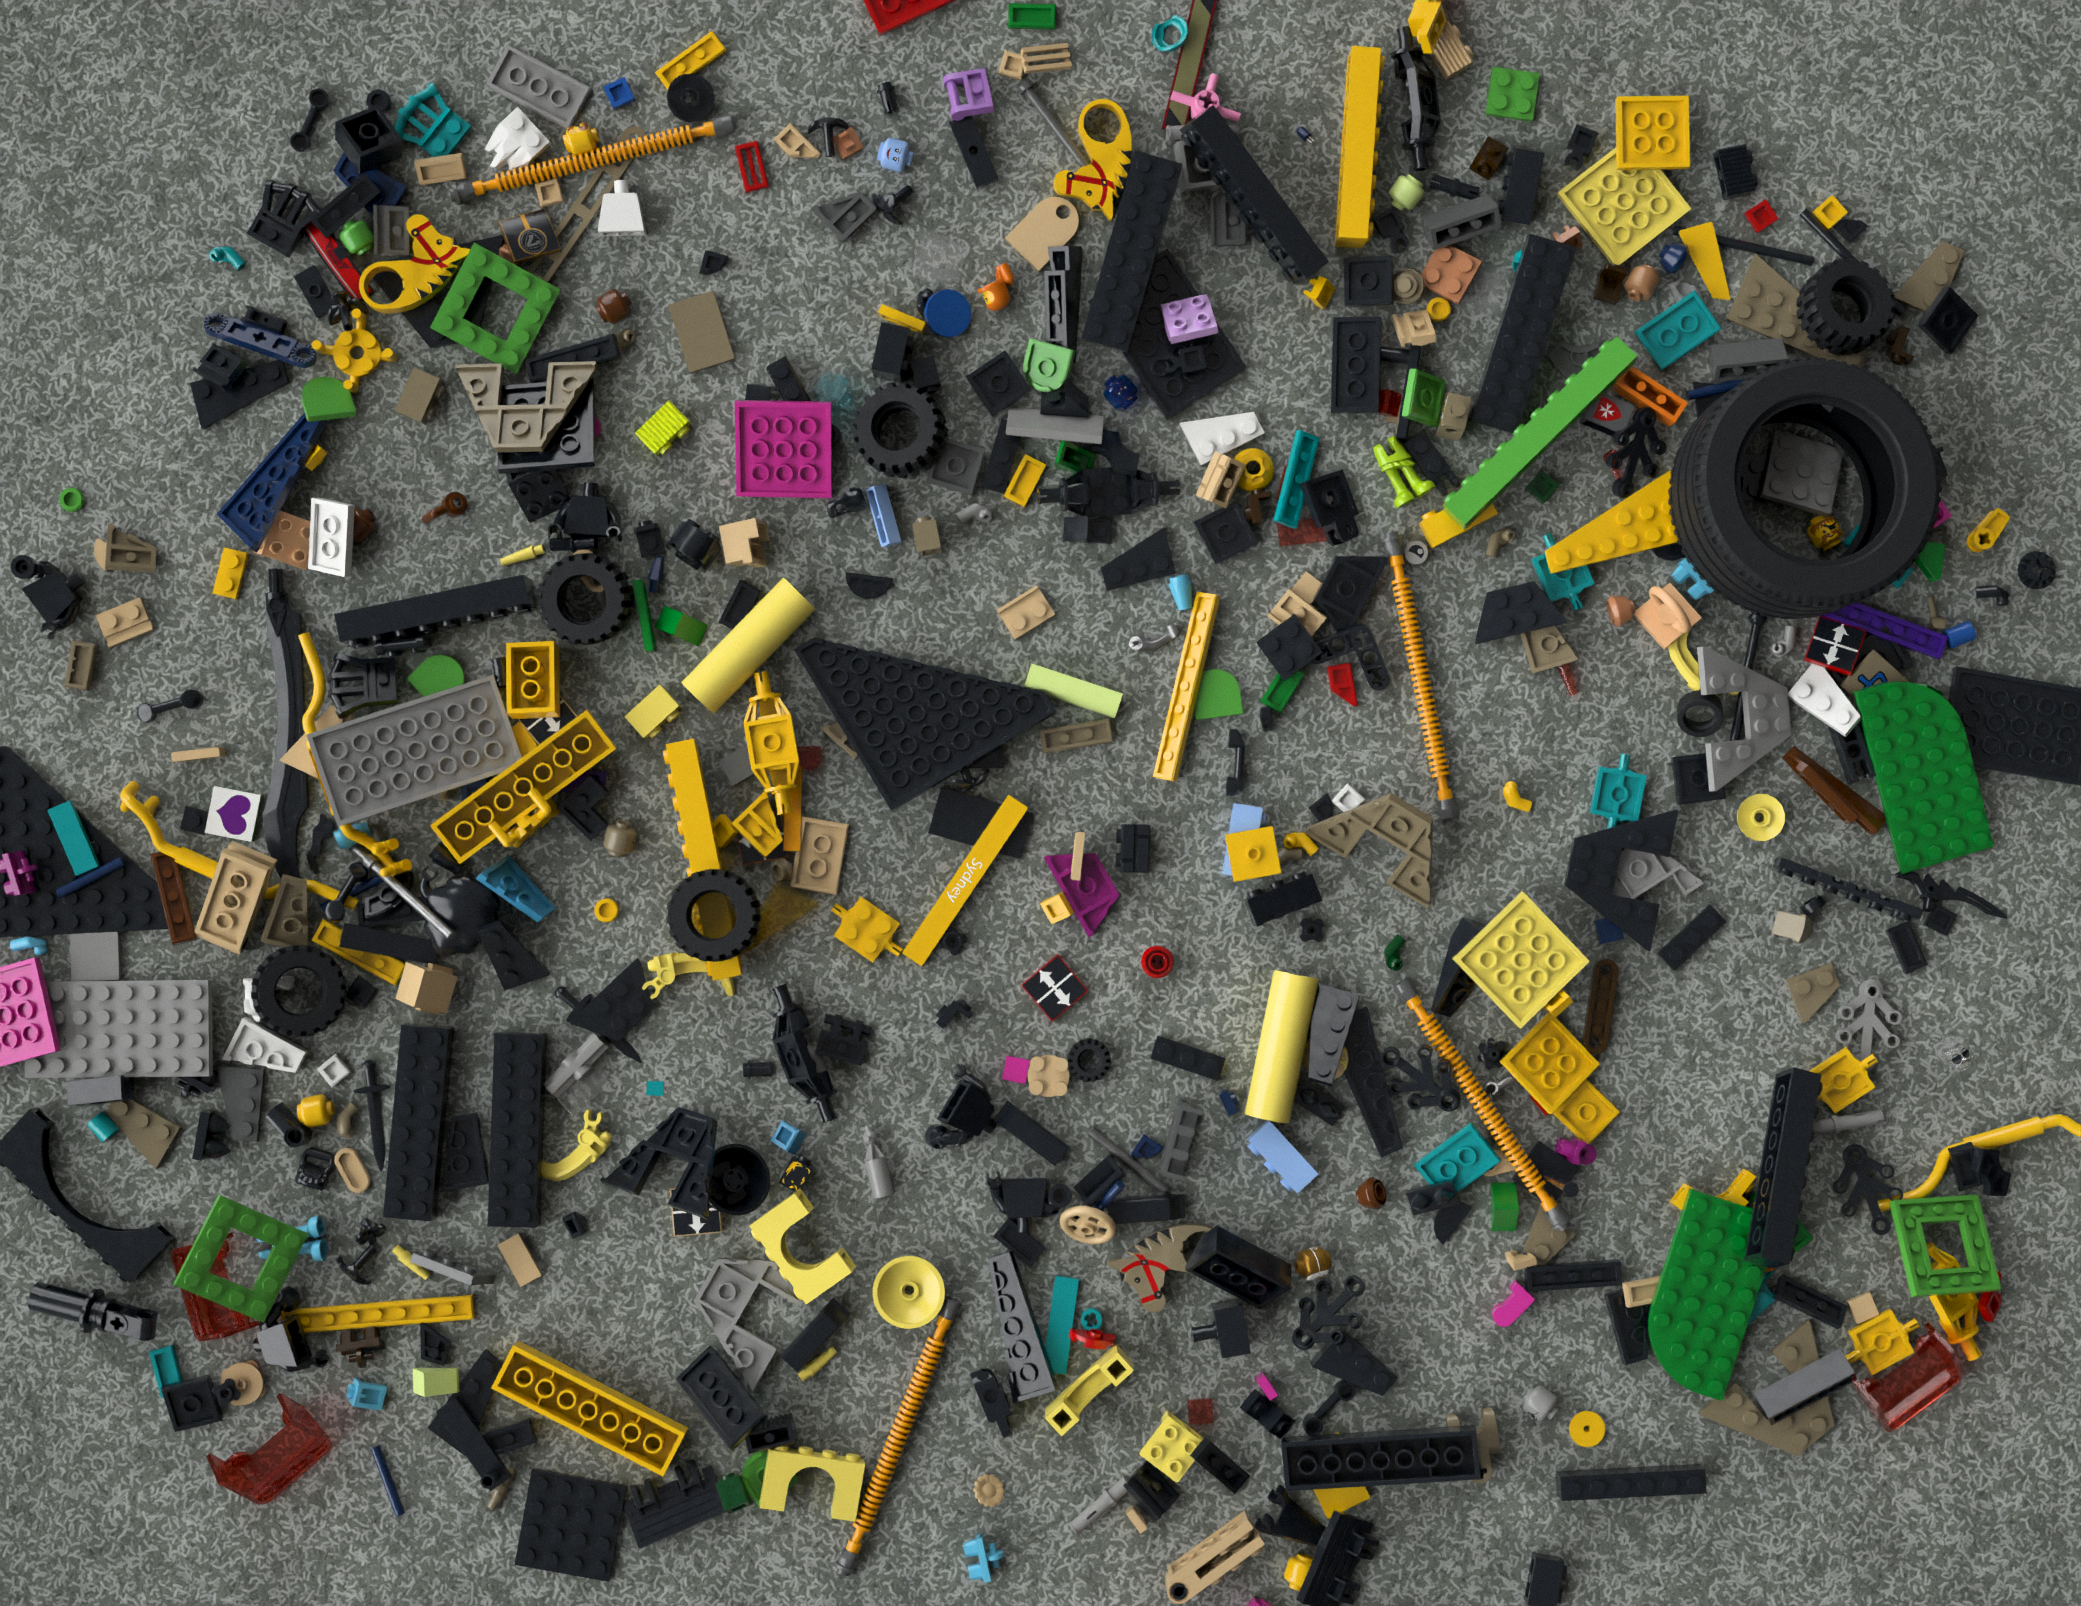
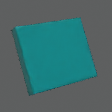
(655, 1088)

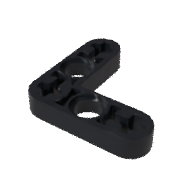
(1353, 644)

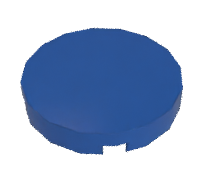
(947, 313)

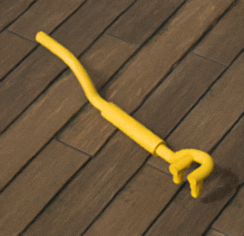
(379, 849)
(193, 859)
(1992, 1138)

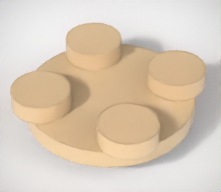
(1048, 1076)
(247, 1380)

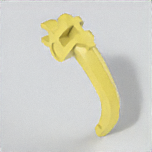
(1686, 663)
(677, 963)
(591, 1147)

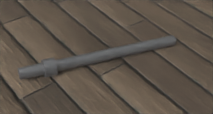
(373, 864)

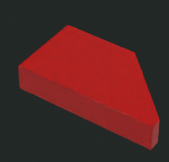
(1342, 682)
(1990, 1303)

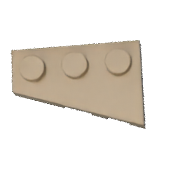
(298, 754)

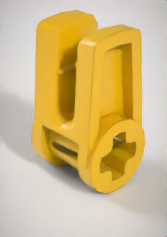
(1989, 529)

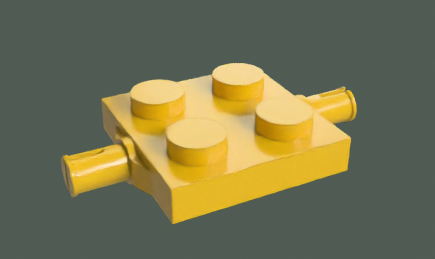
(866, 929)
(1844, 1078)
(1881, 1341)

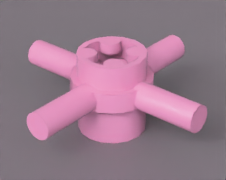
(1204, 100)

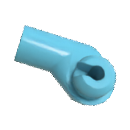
(29, 942)

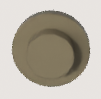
(781, 870)

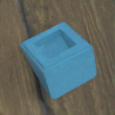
(788, 1137)

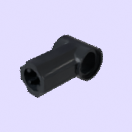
(287, 1124)

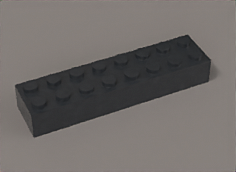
(1253, 195)
(1132, 252)
(1522, 333)
(436, 610)
(418, 1122)
(517, 1129)
(1783, 1168)
(1380, 1458)

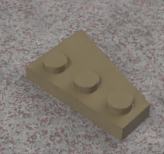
(1930, 277)
(1547, 649)
(288, 914)
(144, 1128)

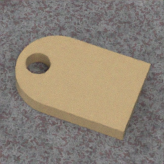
(1043, 230)

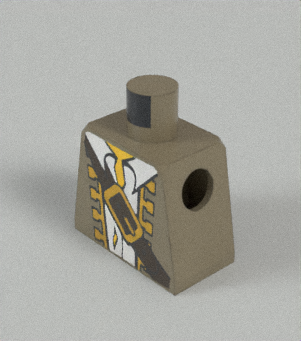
(1453, 416)

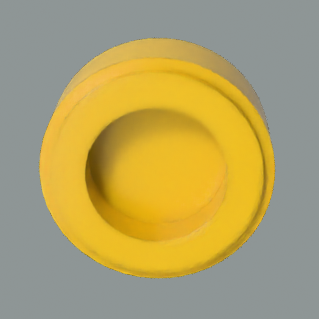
(1438, 309)
(606, 910)

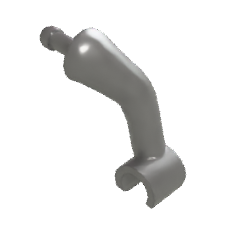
(1141, 643)
(1502, 1084)

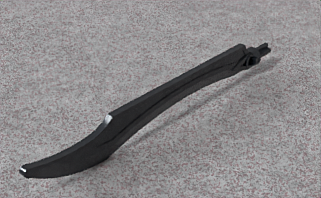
(289, 786)

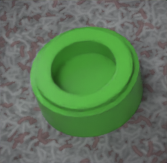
(72, 499)

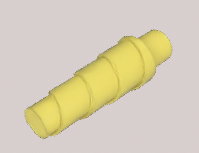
(523, 555)
(404, 1256)
(817, 1363)

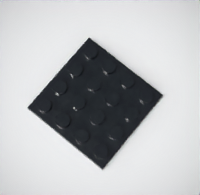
(572, 443)
(570, 1524)

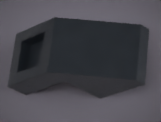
(1267, 1414)

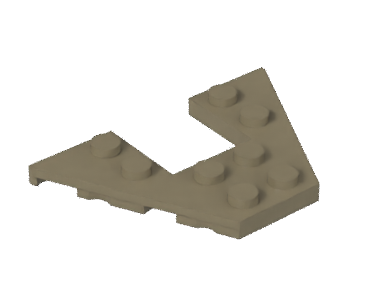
(524, 426)
(1397, 824)
(1792, 1433)

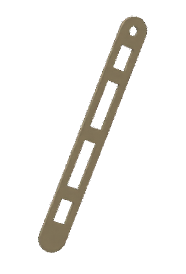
(582, 211)

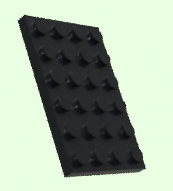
(1150, 343)
(2020, 724)

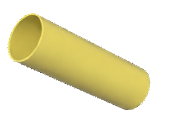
(748, 645)
(1281, 1047)

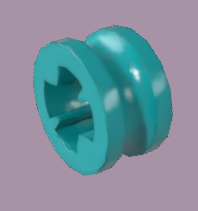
(1098, 1316)

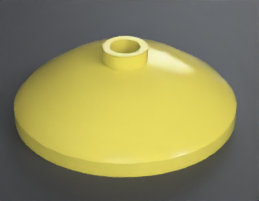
(907, 1309)

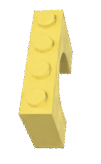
(807, 1279)
(1067, 1406)
(785, 1462)

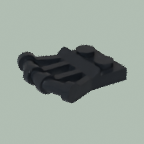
(275, 231)
(378, 686)

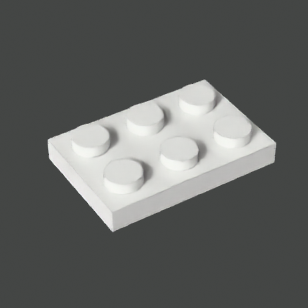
(331, 537)

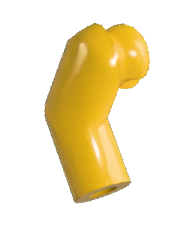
(1513, 798)
(1300, 839)

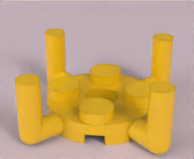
(347, 342)
(528, 824)

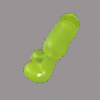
(1402, 461)

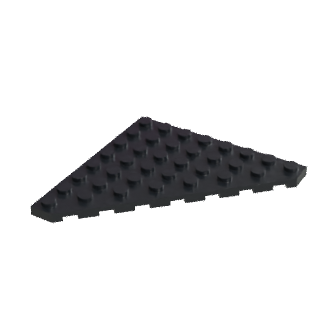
(917, 719)
(114, 903)

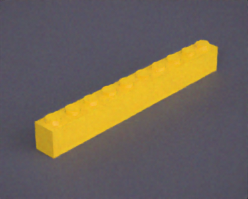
(700, 845)

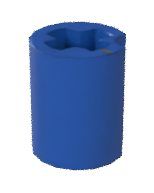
(1960, 634)

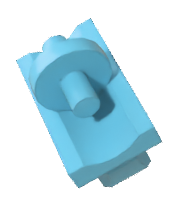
(1684, 571)
(982, 1569)

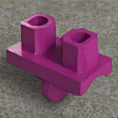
(19, 873)
(1576, 1151)

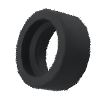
(1699, 729)

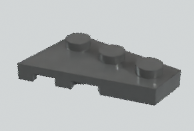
(243, 1100)
(450, 1268)

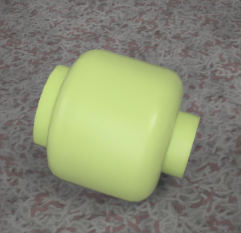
(1406, 192)

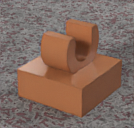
(847, 143)
(1570, 237)

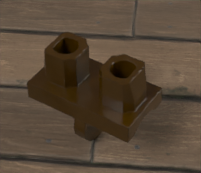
(350, 1345)

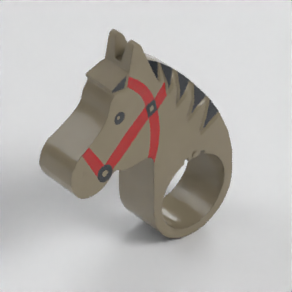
(1149, 1258)

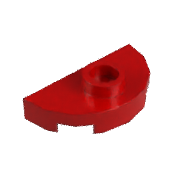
(1093, 1338)

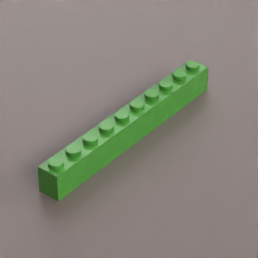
(1540, 432)

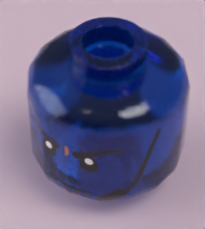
(1120, 391)

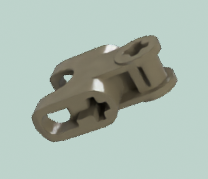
(1487, 1440)

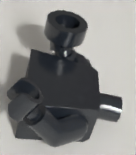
(52, 594)
(966, 1110)
(1026, 1200)
(284, 1340)

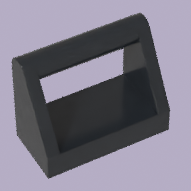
(1099, 1180)

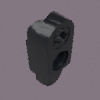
(993, 1399)

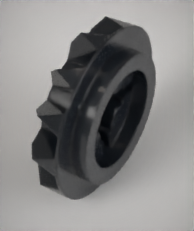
(2032, 579)

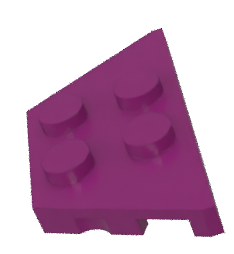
(1091, 895)

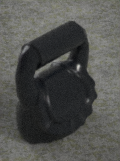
(851, 501)
(314, 1175)

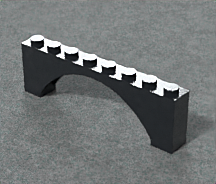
(26, 1155)

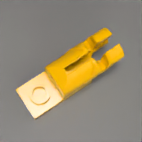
(1427, 23)

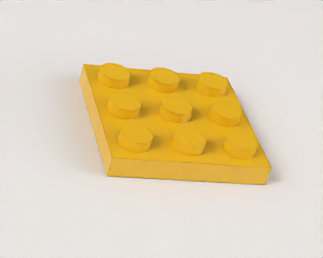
(1652, 132)
(1549, 1063)

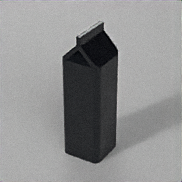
(1031, 1133)
(1147, 1208)
(815, 1334)

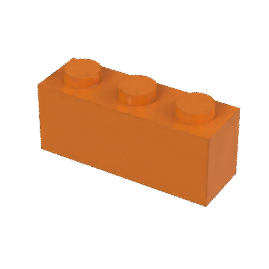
(1648, 393)

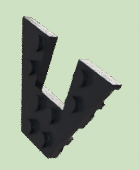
(424, 315)
(1595, 865)
(681, 1136)

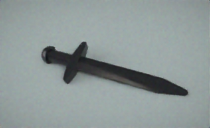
(622, 1045)
(374, 1110)

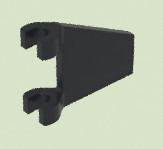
(1292, 1521)

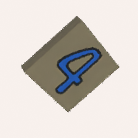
(1869, 672)

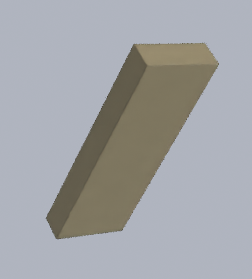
(1076, 736)

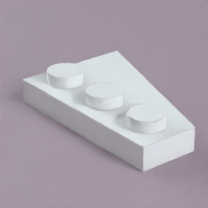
(1220, 434)
(1825, 700)
(264, 1047)

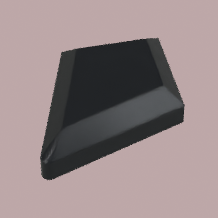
(433, 1345)

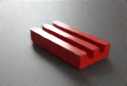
(756, 186)

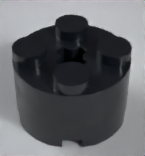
(694, 545)

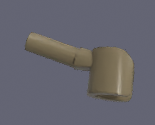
(1935, 622)

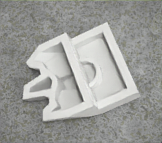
(516, 142)

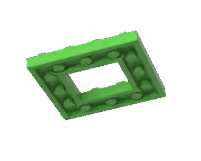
(450, 316)
(1922, 1280)
(253, 1302)

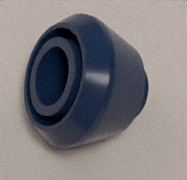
(1673, 256)

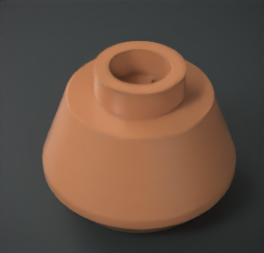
(1620, 610)

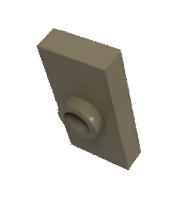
(81, 665)

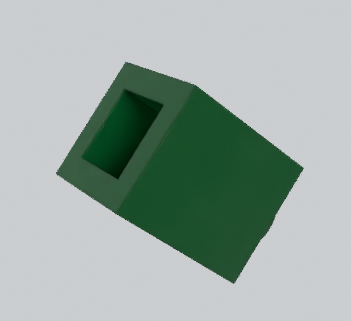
(733, 1493)

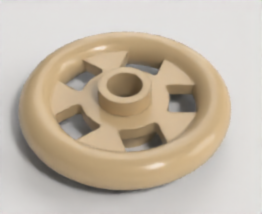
(1089, 1223)

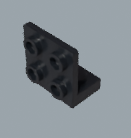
(538, 492)

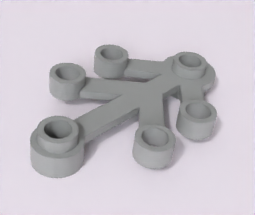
(1868, 1019)

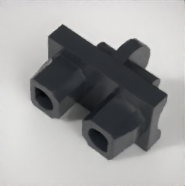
(204, 1083)

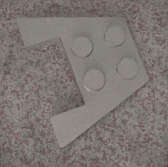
(1643, 870)

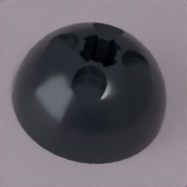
(746, 1180)

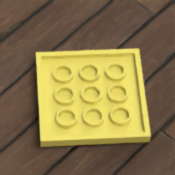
(1622, 206)
(1521, 960)

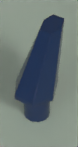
(656, 574)

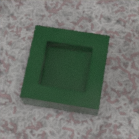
(1541, 486)

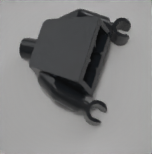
(587, 516)

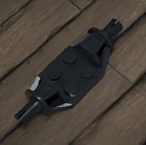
(1423, 98)
(1107, 492)
(795, 1056)

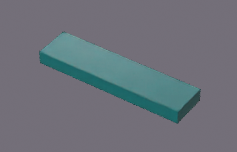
(1297, 472)
(1061, 1322)

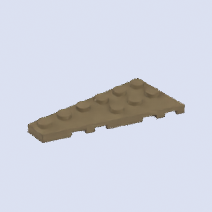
(1769, 308)

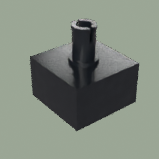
(1227, 1328)

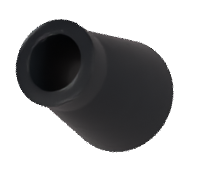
(444, 858)

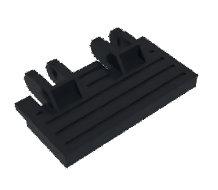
(676, 1507)
(1335, 1559)

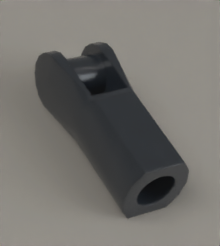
(265, 321)

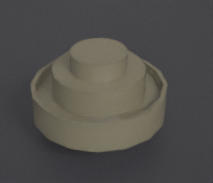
(1408, 286)

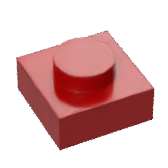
(1761, 216)

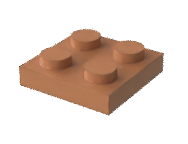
(1450, 273)

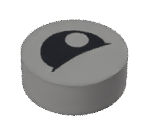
(1415, 552)

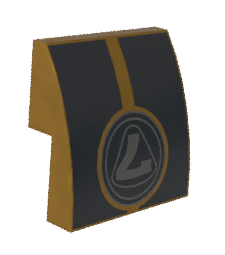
(529, 236)

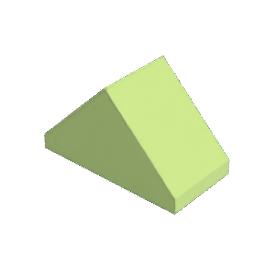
(435, 1381)

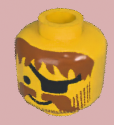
(581, 139)
(1824, 532)

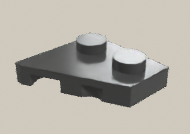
(845, 215)

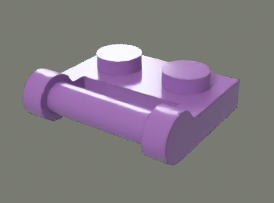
(976, 91)

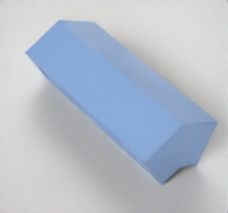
(883, 515)

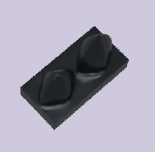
(1318, 1103)
(205, 1145)
(1433, 1197)

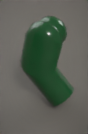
(1392, 955)

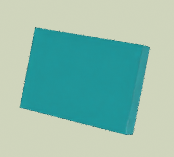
(1677, 330)
(1459, 1158)

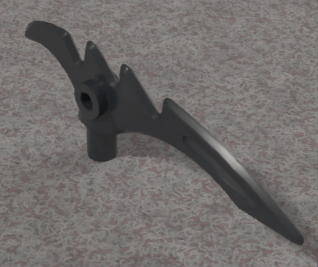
(1932, 892)

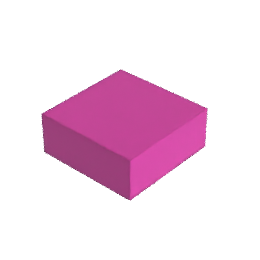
(1015, 1069)
(1266, 1386)

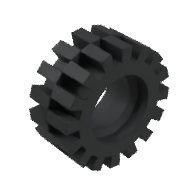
(1092, 1074)

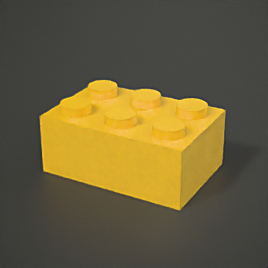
(533, 679)

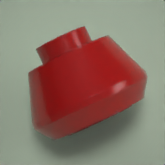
(1156, 969)

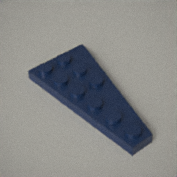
(263, 493)

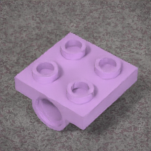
(1189, 319)

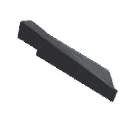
(1063, 296)

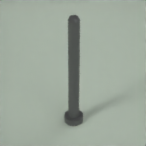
(1027, 89)

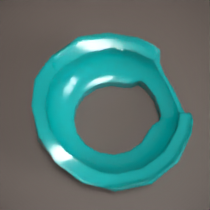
(1158, 34)

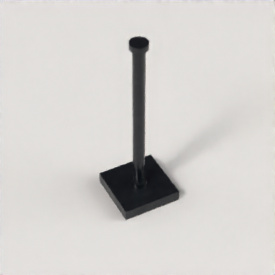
(1554, 1170)

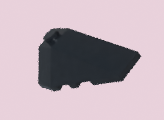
(1453, 981)

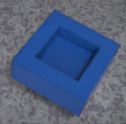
(619, 93)

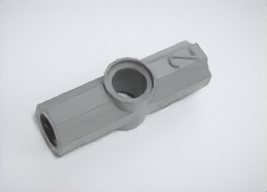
(576, 1065)

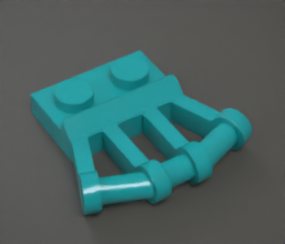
(443, 134)

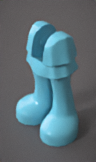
(316, 1248)

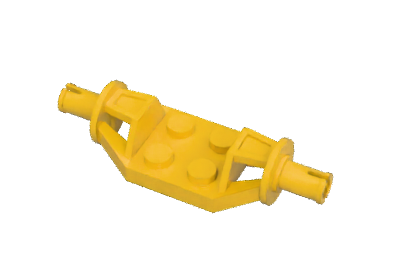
(772, 743)
(1954, 1306)

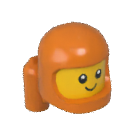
(996, 293)

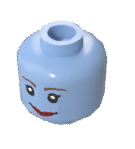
(895, 154)

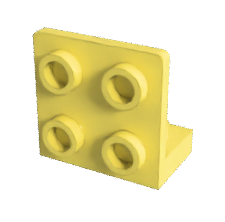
(1171, 1446)

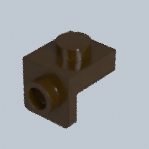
(1488, 158)
(1609, 283)
(1896, 342)
(1253, 509)

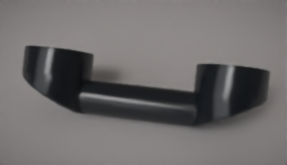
(318, 101)
(188, 699)
(1233, 783)
(335, 909)
(1312, 1422)

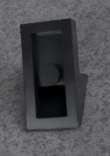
(1068, 403)
(1087, 530)

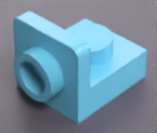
(366, 1394)

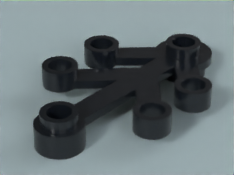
(1635, 450)
(1423, 1081)
(1865, 1185)
(1326, 1315)

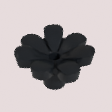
(1487, 1051)
(369, 1232)

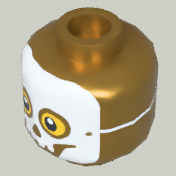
(1313, 1263)

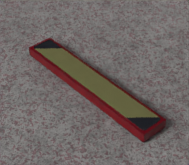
(1190, 60)

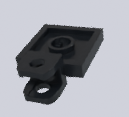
(1334, 515)

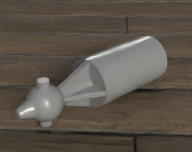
(877, 1167)

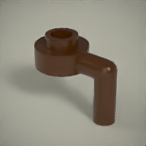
(447, 507)

